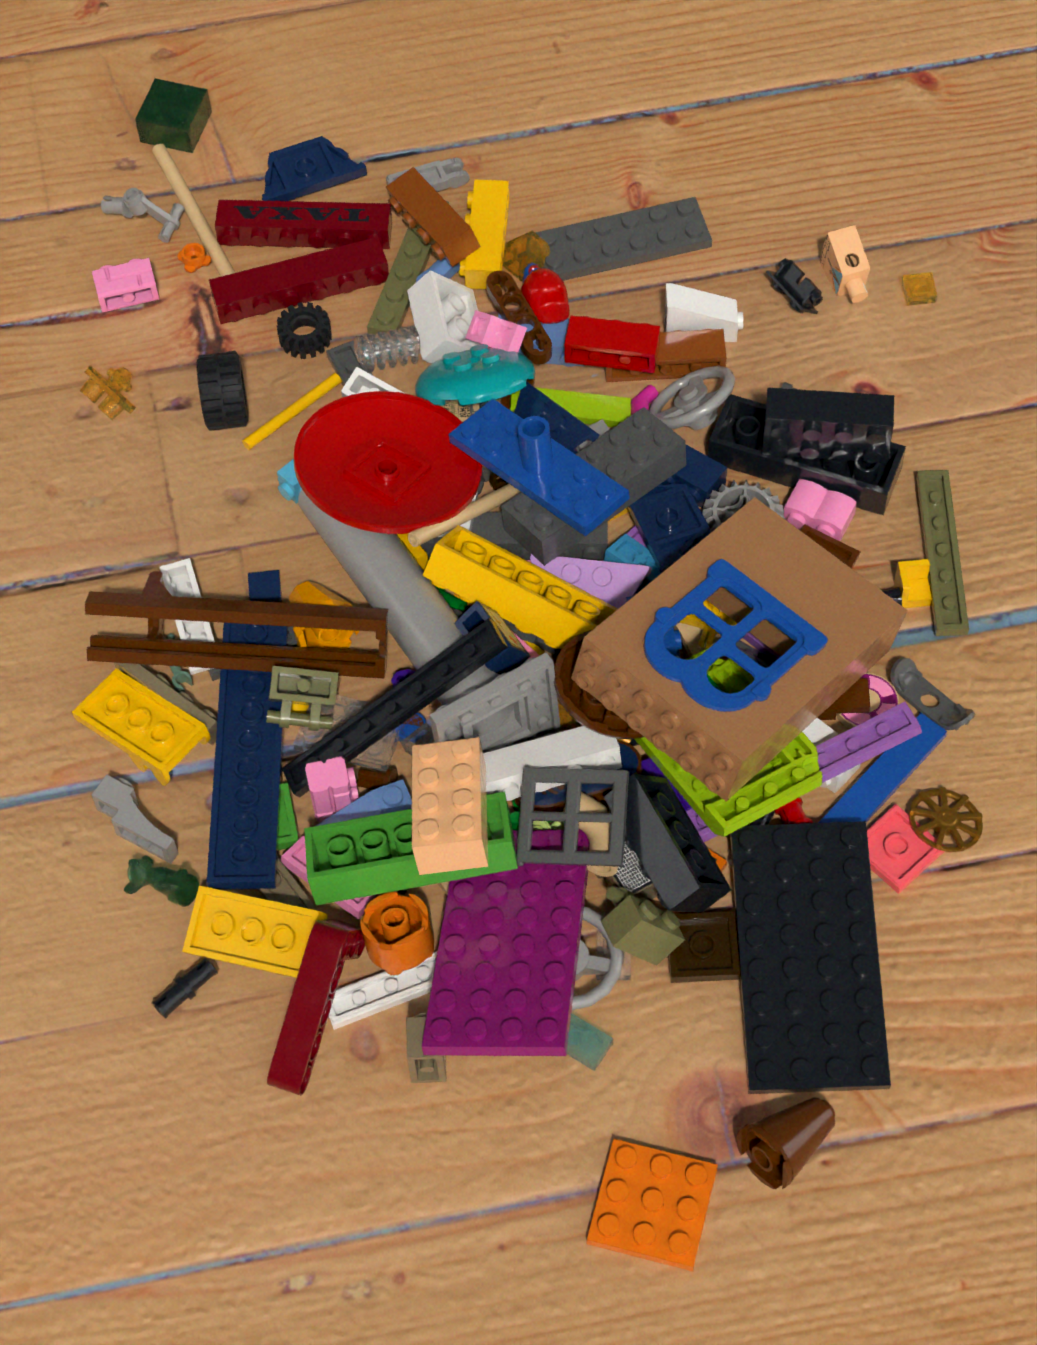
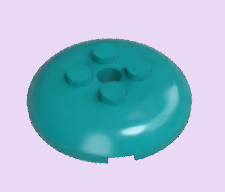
(474, 376)

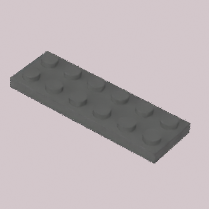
(626, 239)

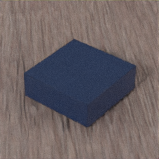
(265, 586)

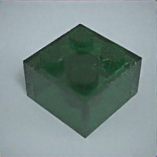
(173, 115)

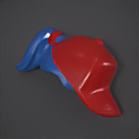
(545, 294)

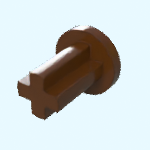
(375, 779)

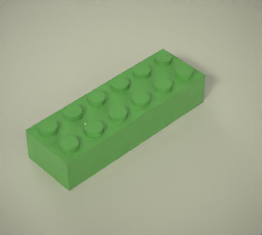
(377, 854)

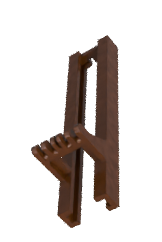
(159, 604)

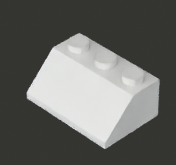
(441, 315)

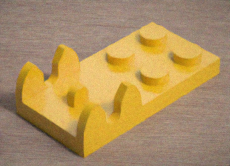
(141, 724)
(249, 931)

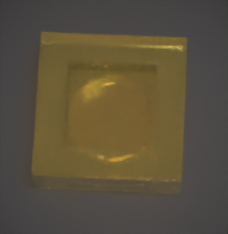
(919, 288)

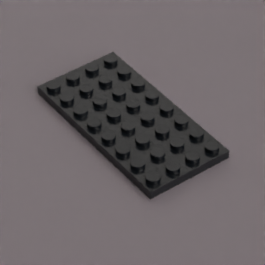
(809, 958)

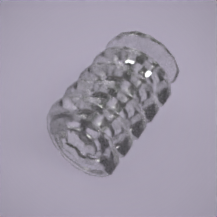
(388, 348)

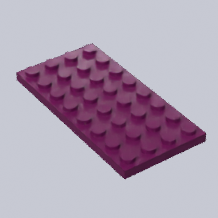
(509, 959)

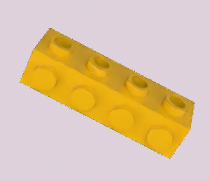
(488, 221)

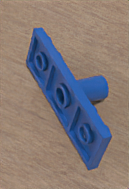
(539, 466)

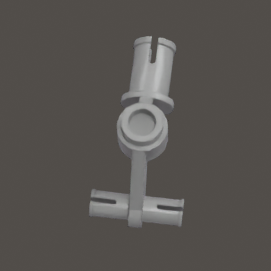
(136, 203)

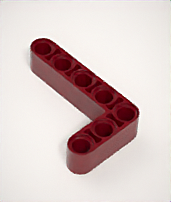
(311, 1002)

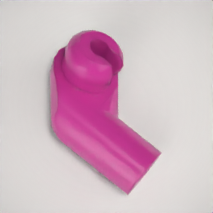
(643, 399)

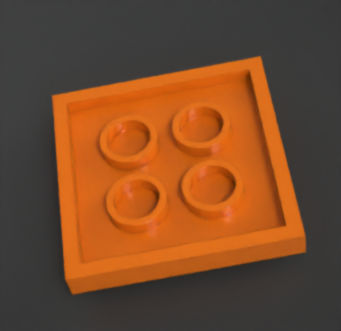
(652, 1204)

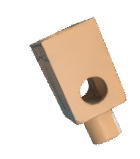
(845, 263)

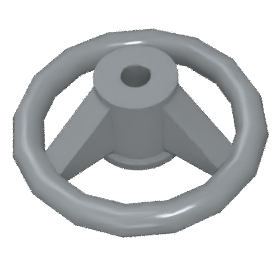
(693, 404)
(597, 965)

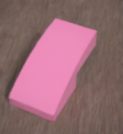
(495, 332)

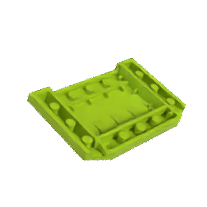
(776, 784)

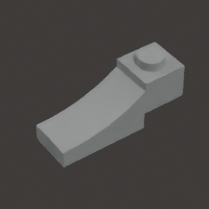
(120, 803)

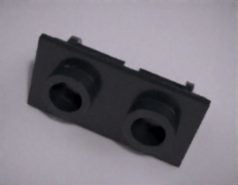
(802, 295)

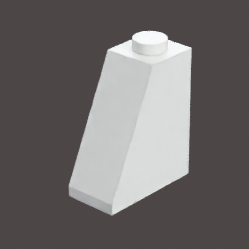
(699, 310)

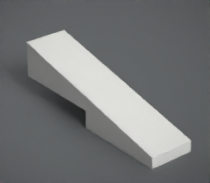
(181, 582)

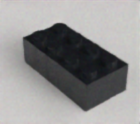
(828, 425)
(670, 847)

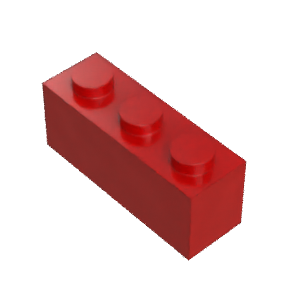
(612, 344)

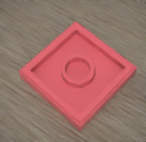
(897, 851)

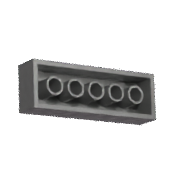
(634, 454)

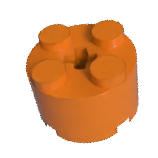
(397, 932)

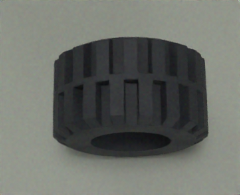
(222, 390)

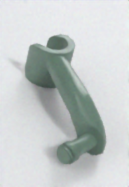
(178, 675)

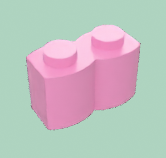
(820, 509)

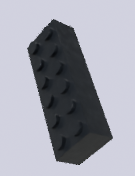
(739, 443)

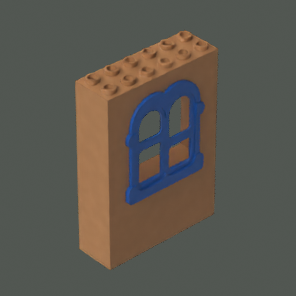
(780, 590)

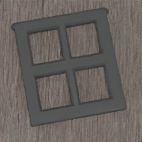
(572, 817)

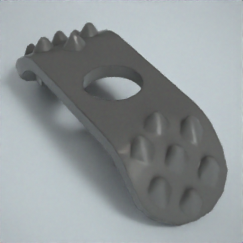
(912, 686)

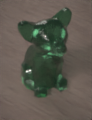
(176, 885)

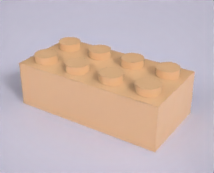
(449, 806)

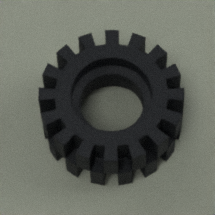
(302, 317)

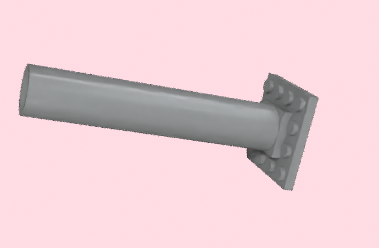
(483, 705)

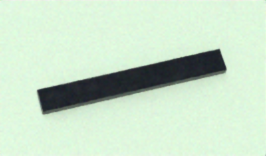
(400, 702)

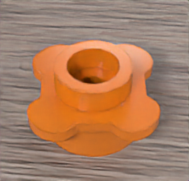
(193, 257)

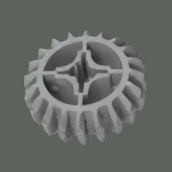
(730, 500)

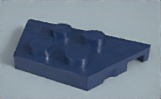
(308, 169)
(563, 425)
(669, 522)

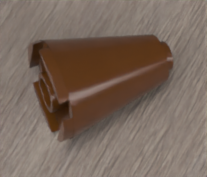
(785, 1140)

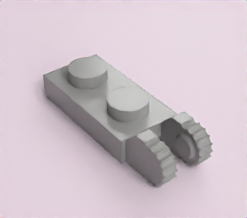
(439, 174)

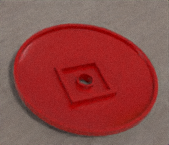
(367, 432)

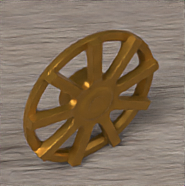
(946, 819)

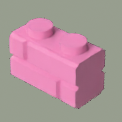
(125, 284)
(330, 786)

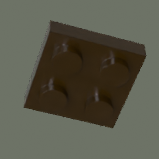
(708, 948)

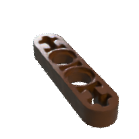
(520, 316)

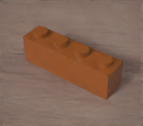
(432, 216)
(679, 355)

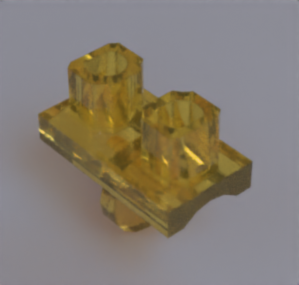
(98, 385)

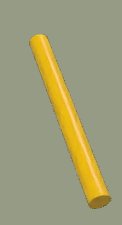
(291, 411)

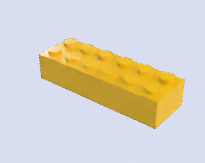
(514, 588)

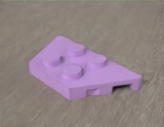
(602, 579)

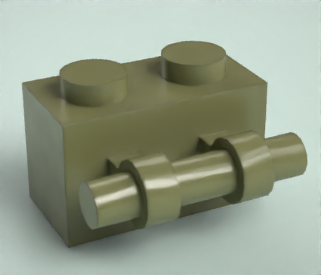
(302, 688)
(641, 927)

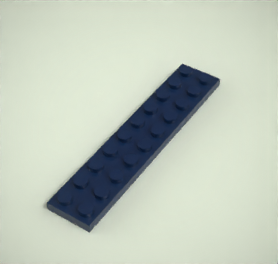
(246, 772)

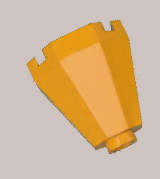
(316, 594)

